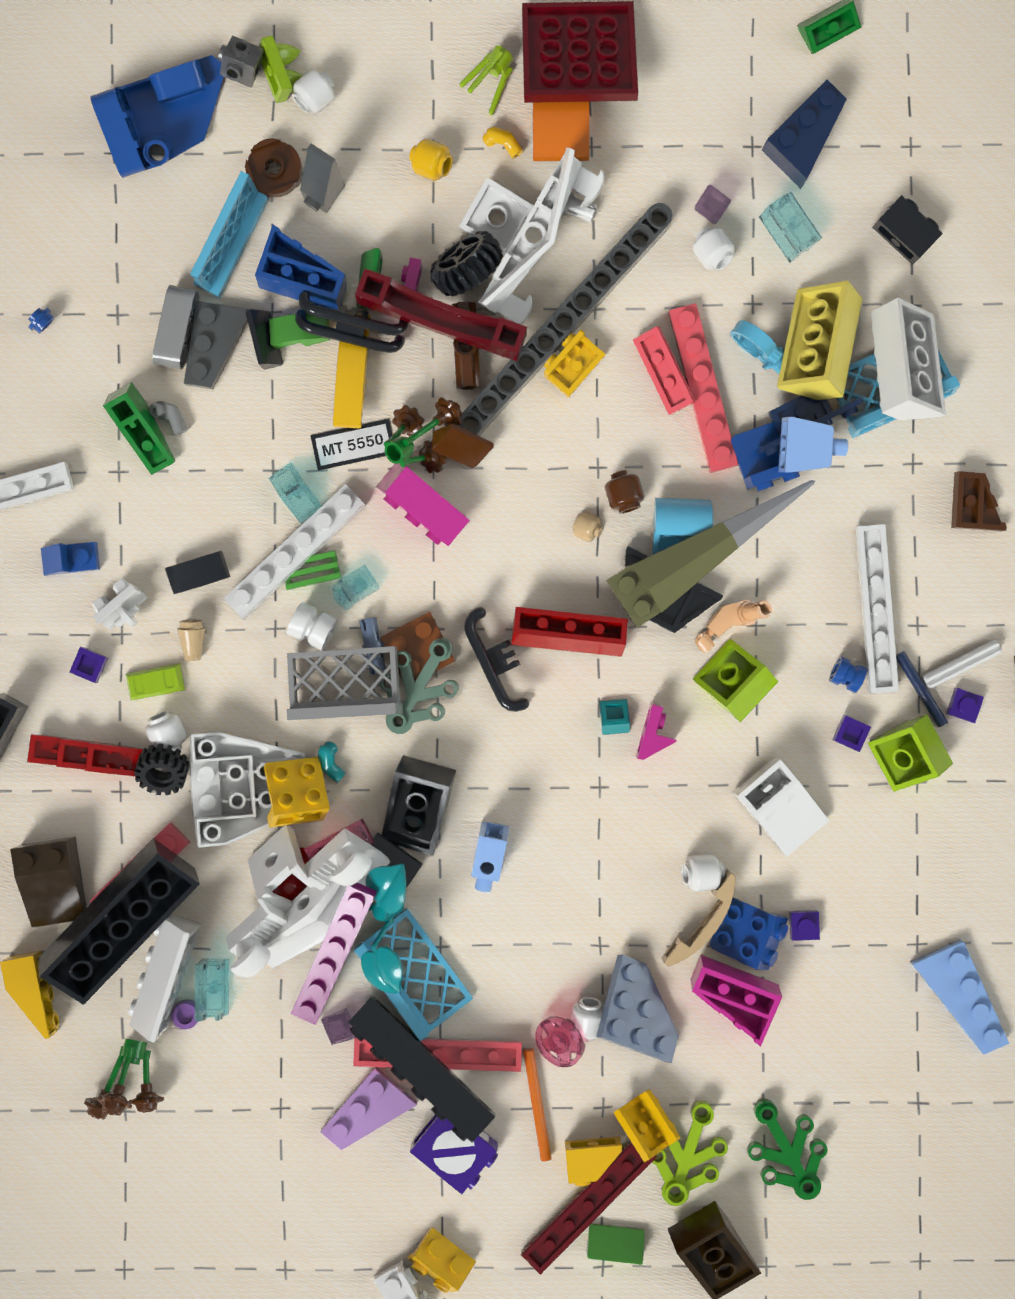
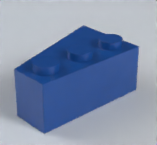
(290, 269)

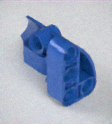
(164, 110)

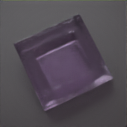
(712, 204)
(337, 1026)

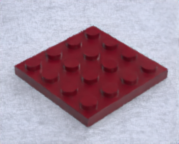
(579, 52)

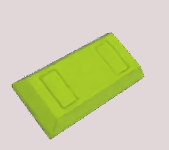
(155, 681)

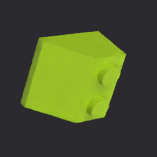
(735, 680)
(910, 753)

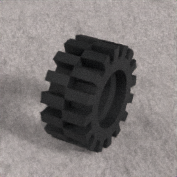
(161, 758)

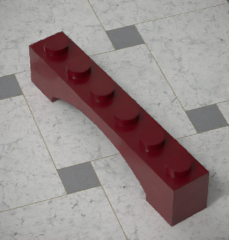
(481, 331)

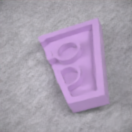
(367, 1108)

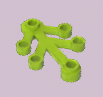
(688, 1158)

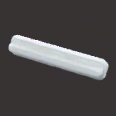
(962, 664)

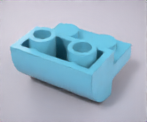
(678, 520)

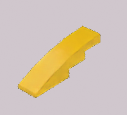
(350, 384)

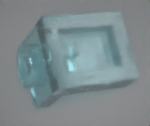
(354, 587)

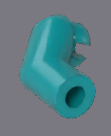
(327, 760)

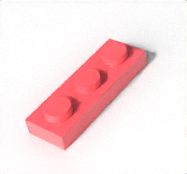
(664, 370)

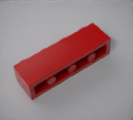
(569, 631)

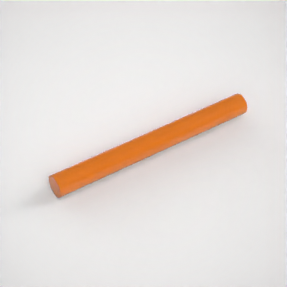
(537, 1104)

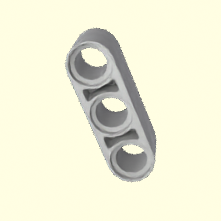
(175, 327)

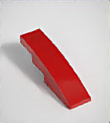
(83, 754)

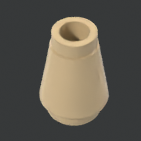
(191, 638)

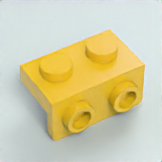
(573, 363)
(647, 1125)
(441, 1261)

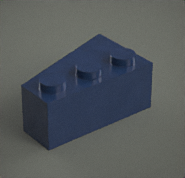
(802, 136)

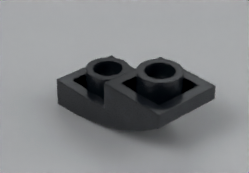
(197, 572)

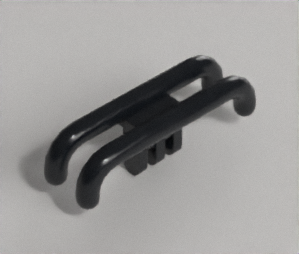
(349, 326)
(493, 662)

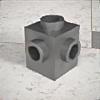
(240, 61)

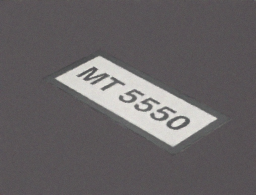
(351, 444)

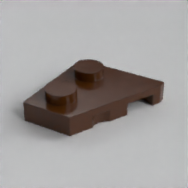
(974, 503)

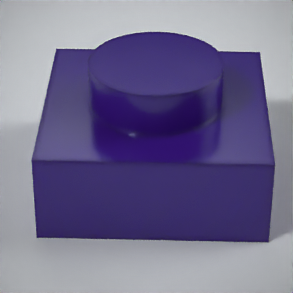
(88, 664)
(964, 705)
(851, 733)
(804, 925)

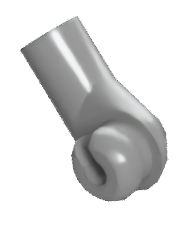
(170, 413)

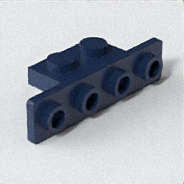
(806, 409)

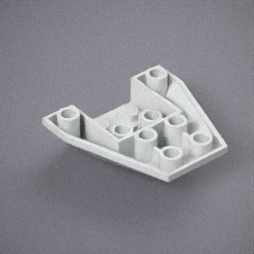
(230, 786)

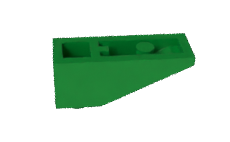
(138, 427)

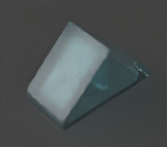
(295, 492)

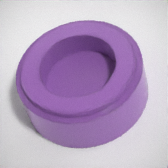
(184, 1014)

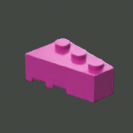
(422, 504)
(738, 995)

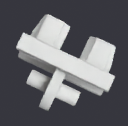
(121, 608)

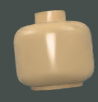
(587, 526)

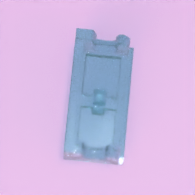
(790, 226)
(211, 989)

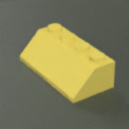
(820, 341)

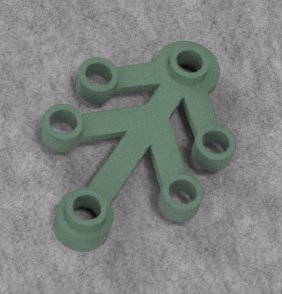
(416, 689)

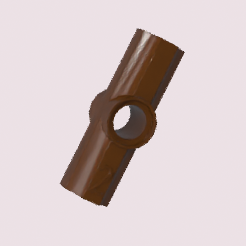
(466, 363)

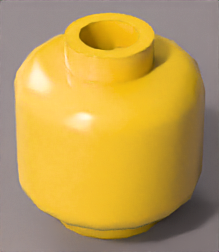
(431, 159)

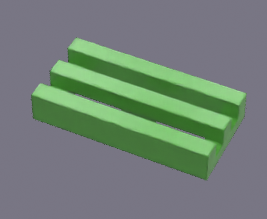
(334, 565)

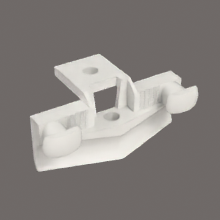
(544, 215)
(287, 927)

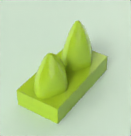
(273, 63)

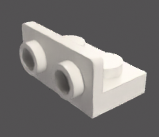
(399, 1283)

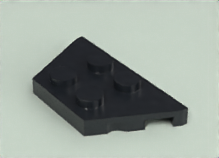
(685, 608)

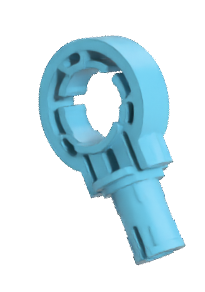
(758, 344)

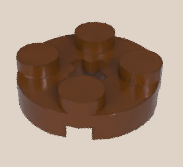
(282, 154)

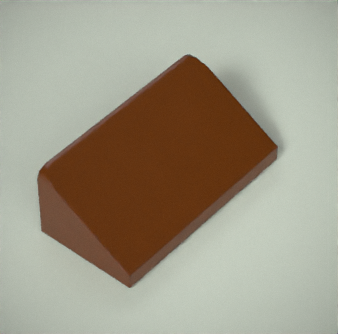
(460, 445)

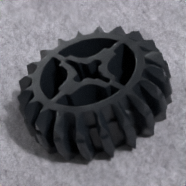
(466, 263)

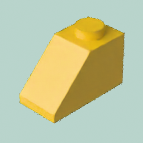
(590, 1158)

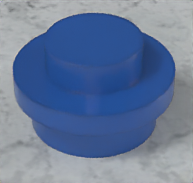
(40, 320)

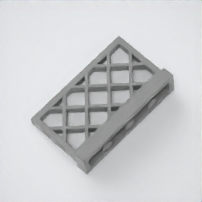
(338, 707)

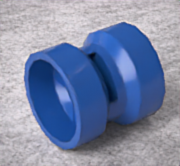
(847, 674)

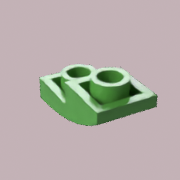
(286, 332)

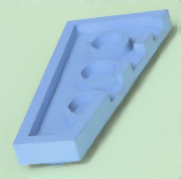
(960, 989)

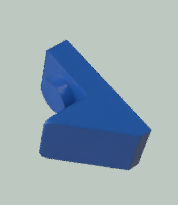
(70, 558)

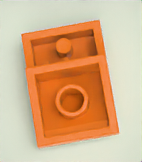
(560, 127)

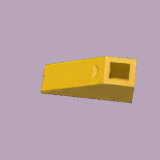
(30, 991)

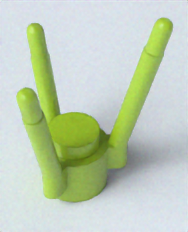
(495, 63)

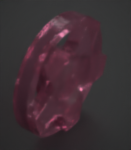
(561, 1039)

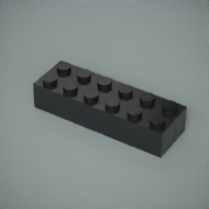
(118, 921)

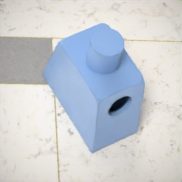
(808, 445)
(489, 855)

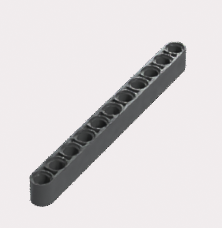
(570, 309)

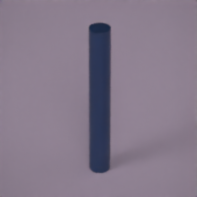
(921, 689)

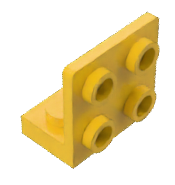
(296, 792)

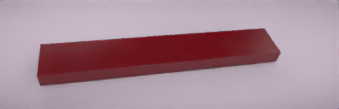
(584, 1209)

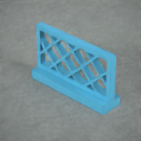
(229, 236)
(874, 417)
(401, 1000)

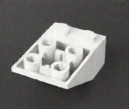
(781, 806)

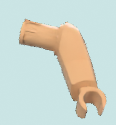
(734, 614)

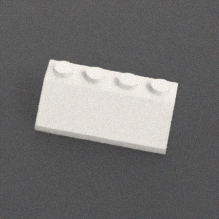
(907, 361)
(163, 977)

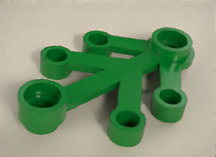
(789, 1154)

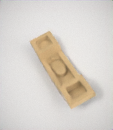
(680, 949)

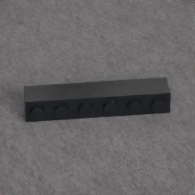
(422, 1069)

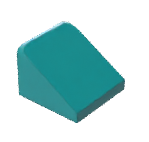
(614, 716)

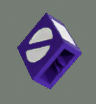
(450, 1157)

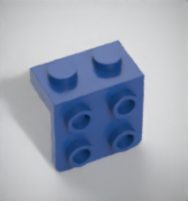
(759, 469)
(750, 935)

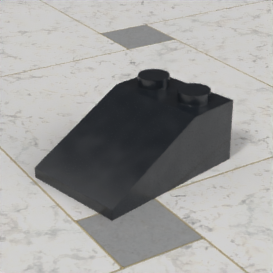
(418, 804)

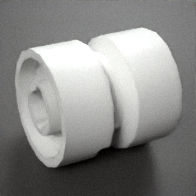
(310, 625)

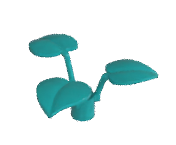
(382, 964)

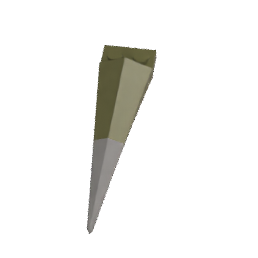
(663, 577)

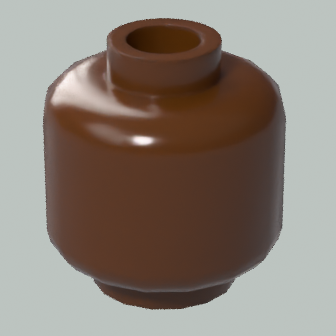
(624, 492)

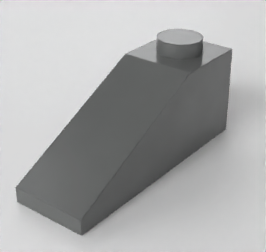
(320, 180)

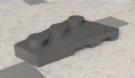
(211, 342)

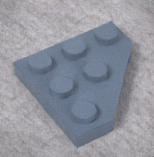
(636, 1013)

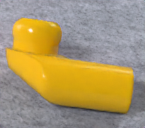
(505, 138)

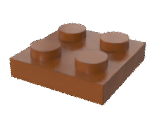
(416, 639)

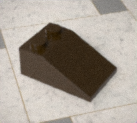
(49, 880)
(713, 1251)

